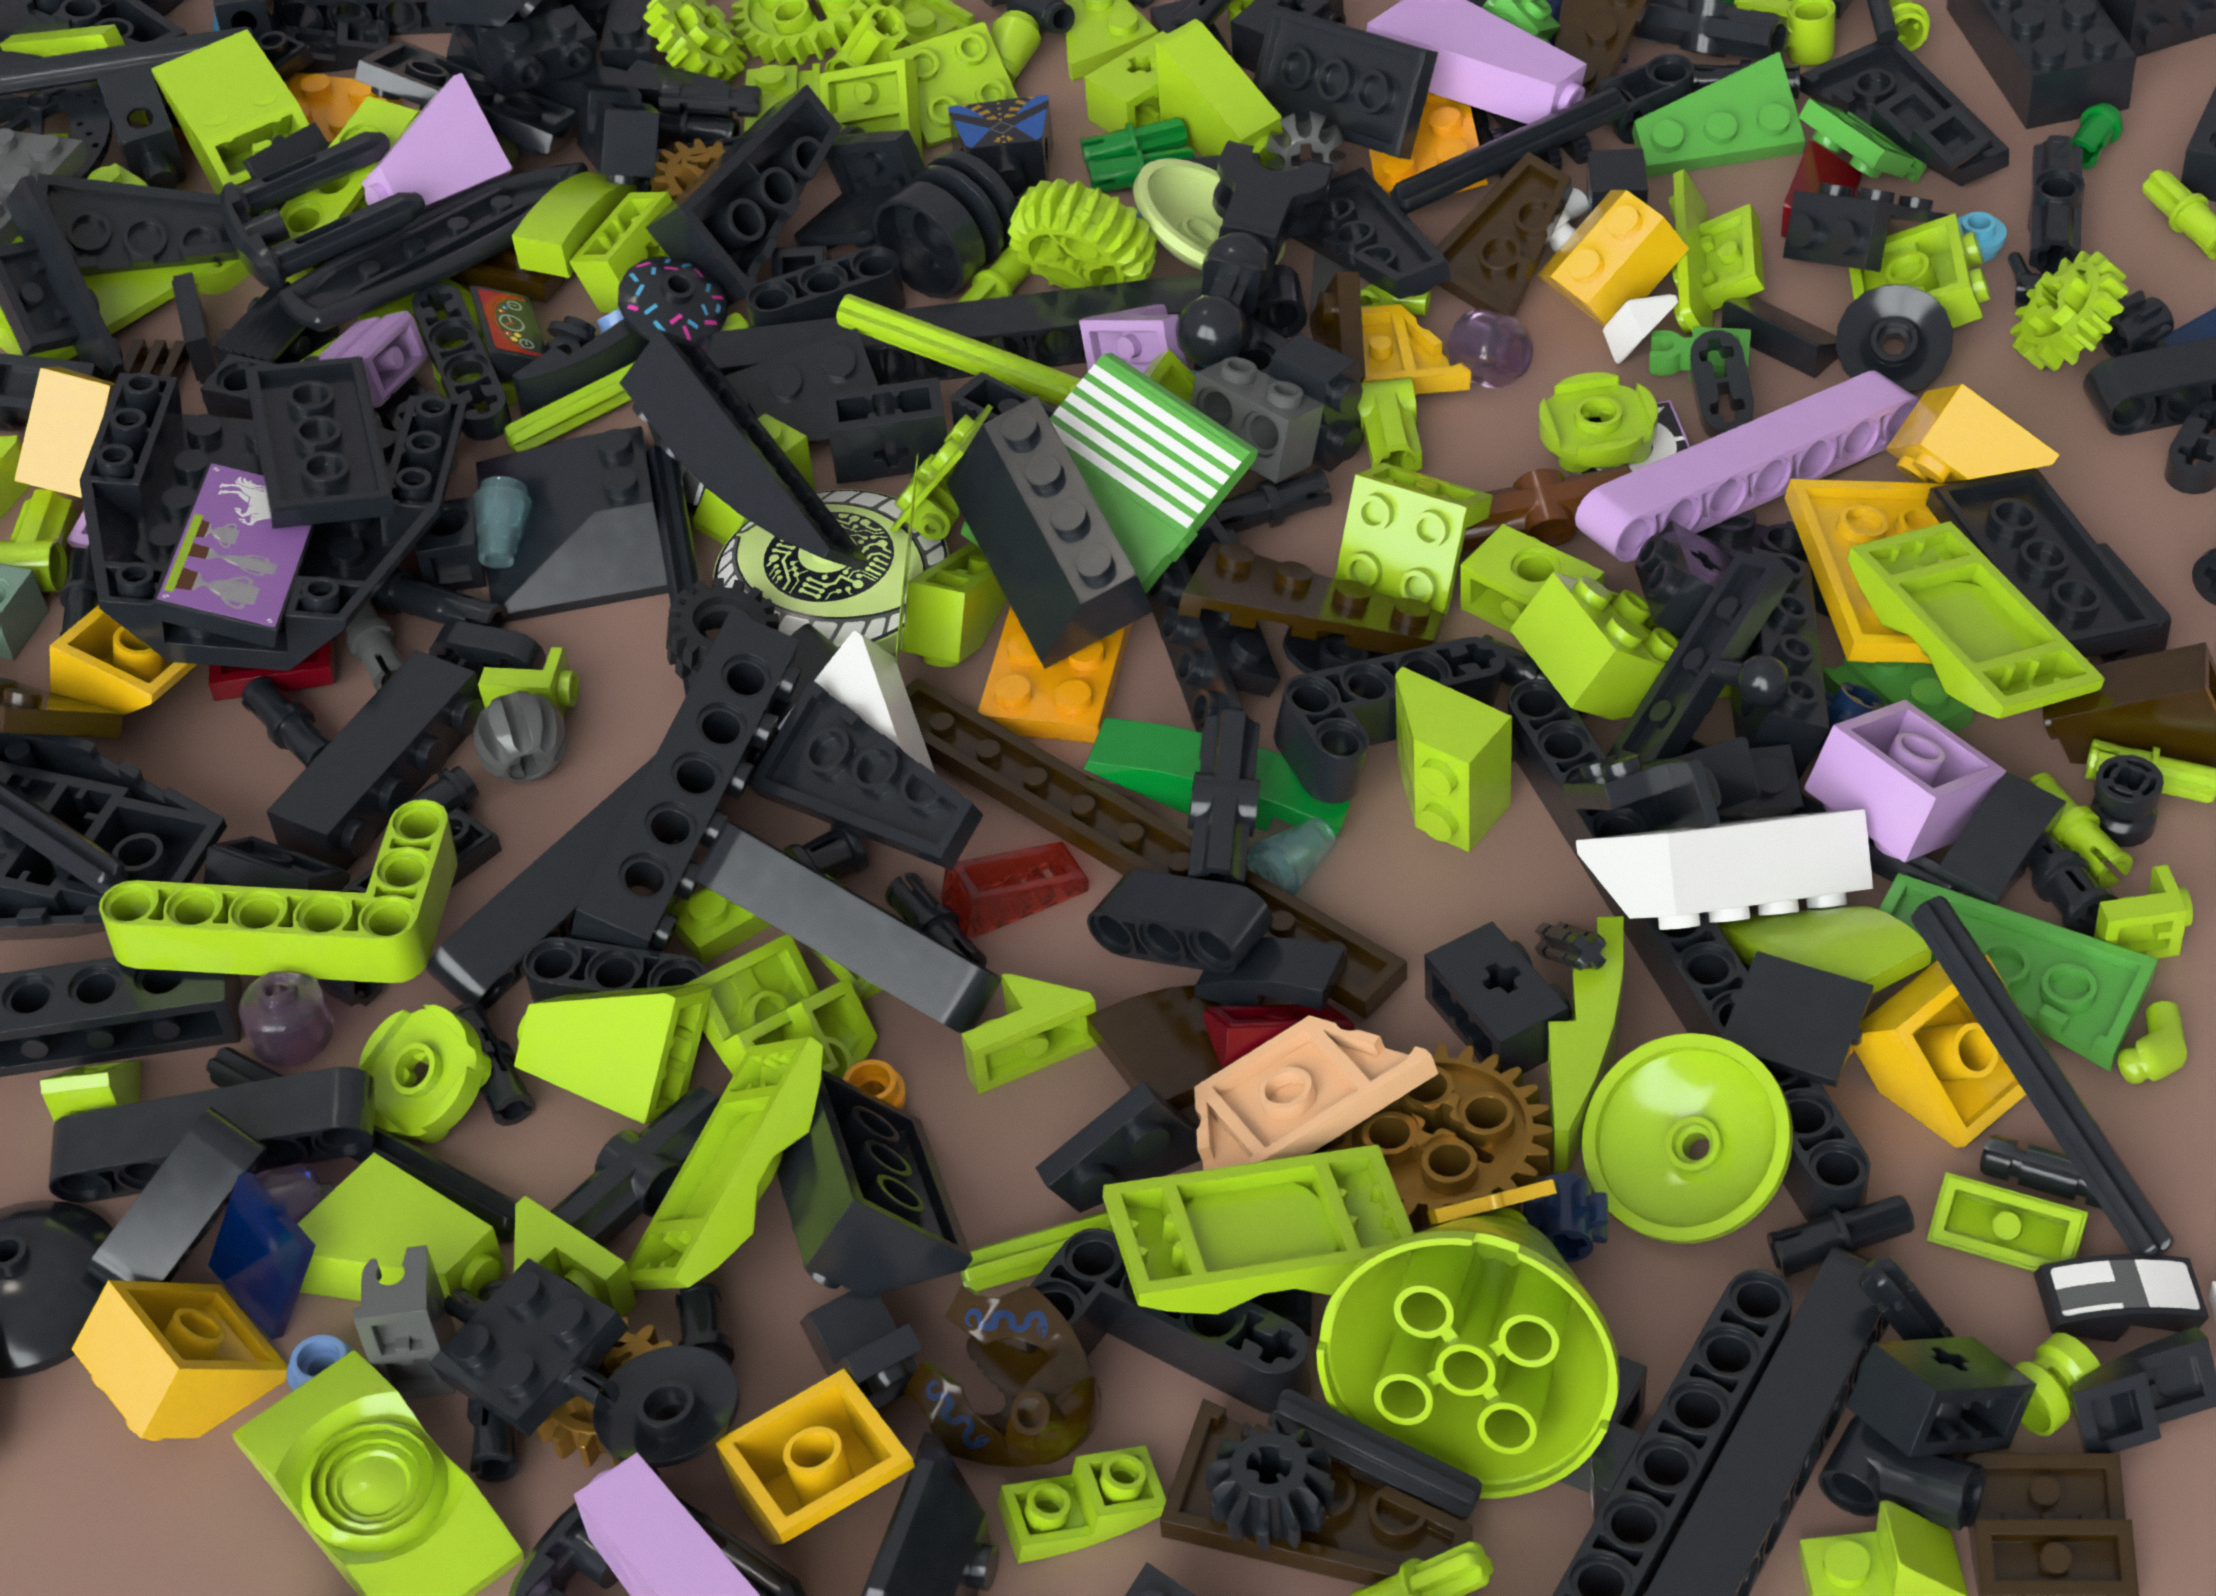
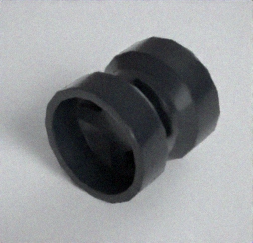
(2127, 798)

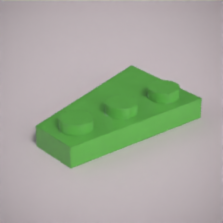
(1724, 123)

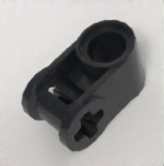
(1649, 89)

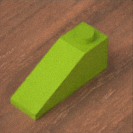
(952, 608)

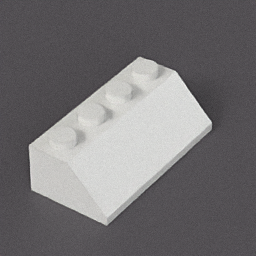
(1734, 867)

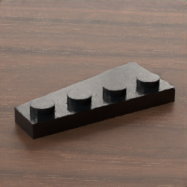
(863, 782)

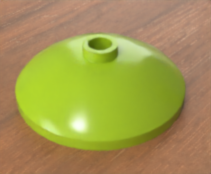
(1654, 1112)

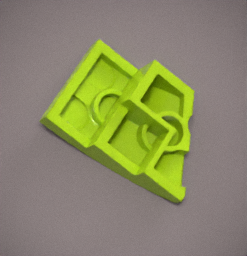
(1839, 940)
(775, 999)

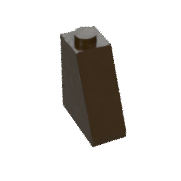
(2145, 703)

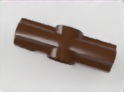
(1540, 505)

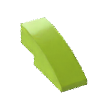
(565, 221)

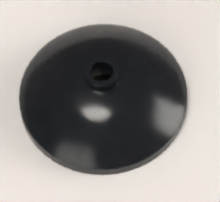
(45, 1282)

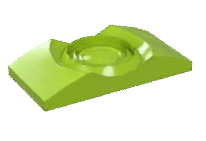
(1970, 622)
(730, 1166)
(1253, 1228)
(377, 1488)

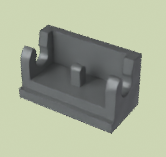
(405, 1325)

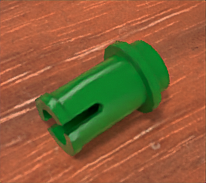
(2097, 129)

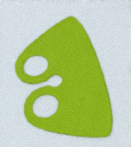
(906, 569)

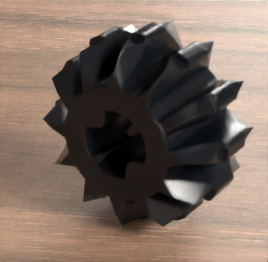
(1270, 1486)

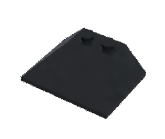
(588, 526)

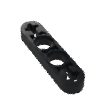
(461, 360)

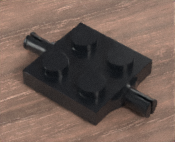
(530, 1347)

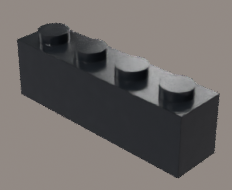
(378, 761)

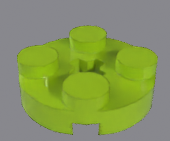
(1622, 436)
(453, 1076)

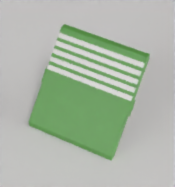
(1147, 462)

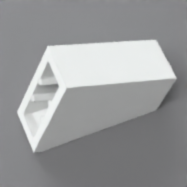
(872, 686)

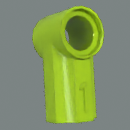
(1809, 24)
(874, 36)
(1390, 423)
(41, 539)

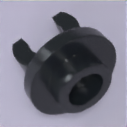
(570, 334)

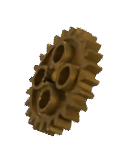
(1459, 1135)

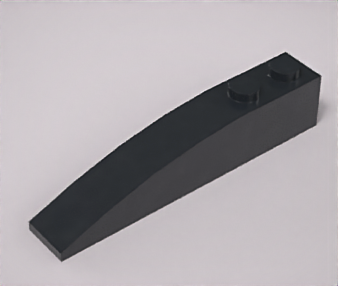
(729, 449)

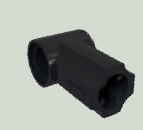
(1871, 1470)

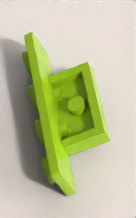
(1721, 257)

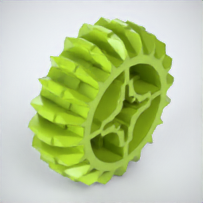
(1080, 236)

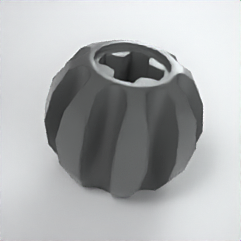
(1309, 132)
(520, 737)

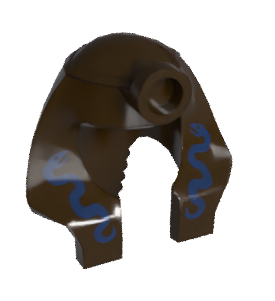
(1047, 1392)

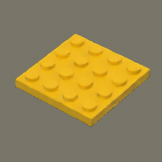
(1848, 513)

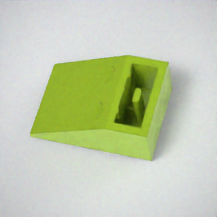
(228, 105)
(1595, 644)

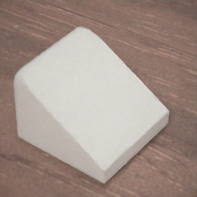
(1635, 322)

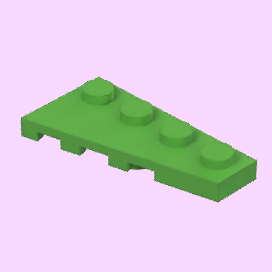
(2061, 979)

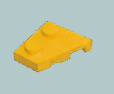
(1401, 349)

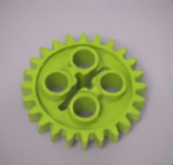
(791, 30)

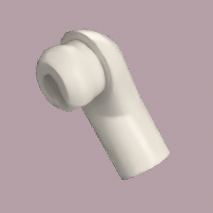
(1574, 208)

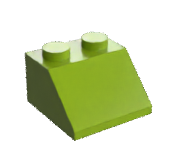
(1451, 759)

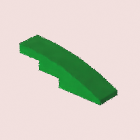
(1162, 765)

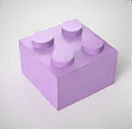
(1907, 775)

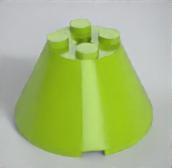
(1474, 1352)

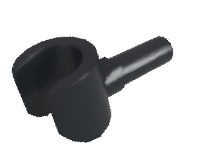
(2023, 277)

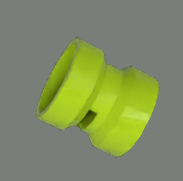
(2055, 1367)

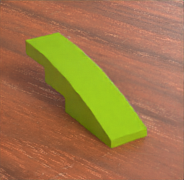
(1585, 1047)

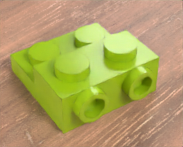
(1934, 260)

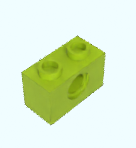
(1509, 572)

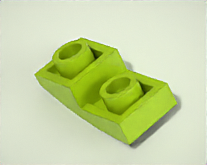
(1095, 1503)

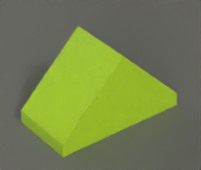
(92, 1087)

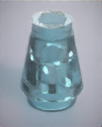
(500, 518)
(1292, 854)

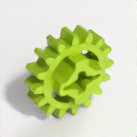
(696, 38)
(2069, 310)

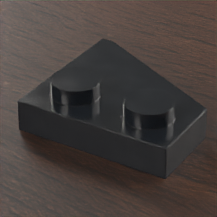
(1128, 1142)

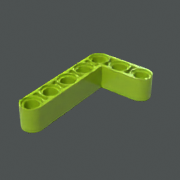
(312, 932)

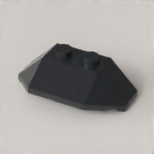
(936, 1534)

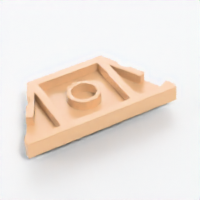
(1301, 1092)

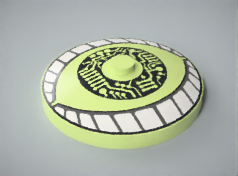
(826, 592)

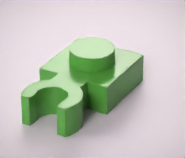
(1672, 351)

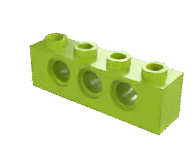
(346, 193)

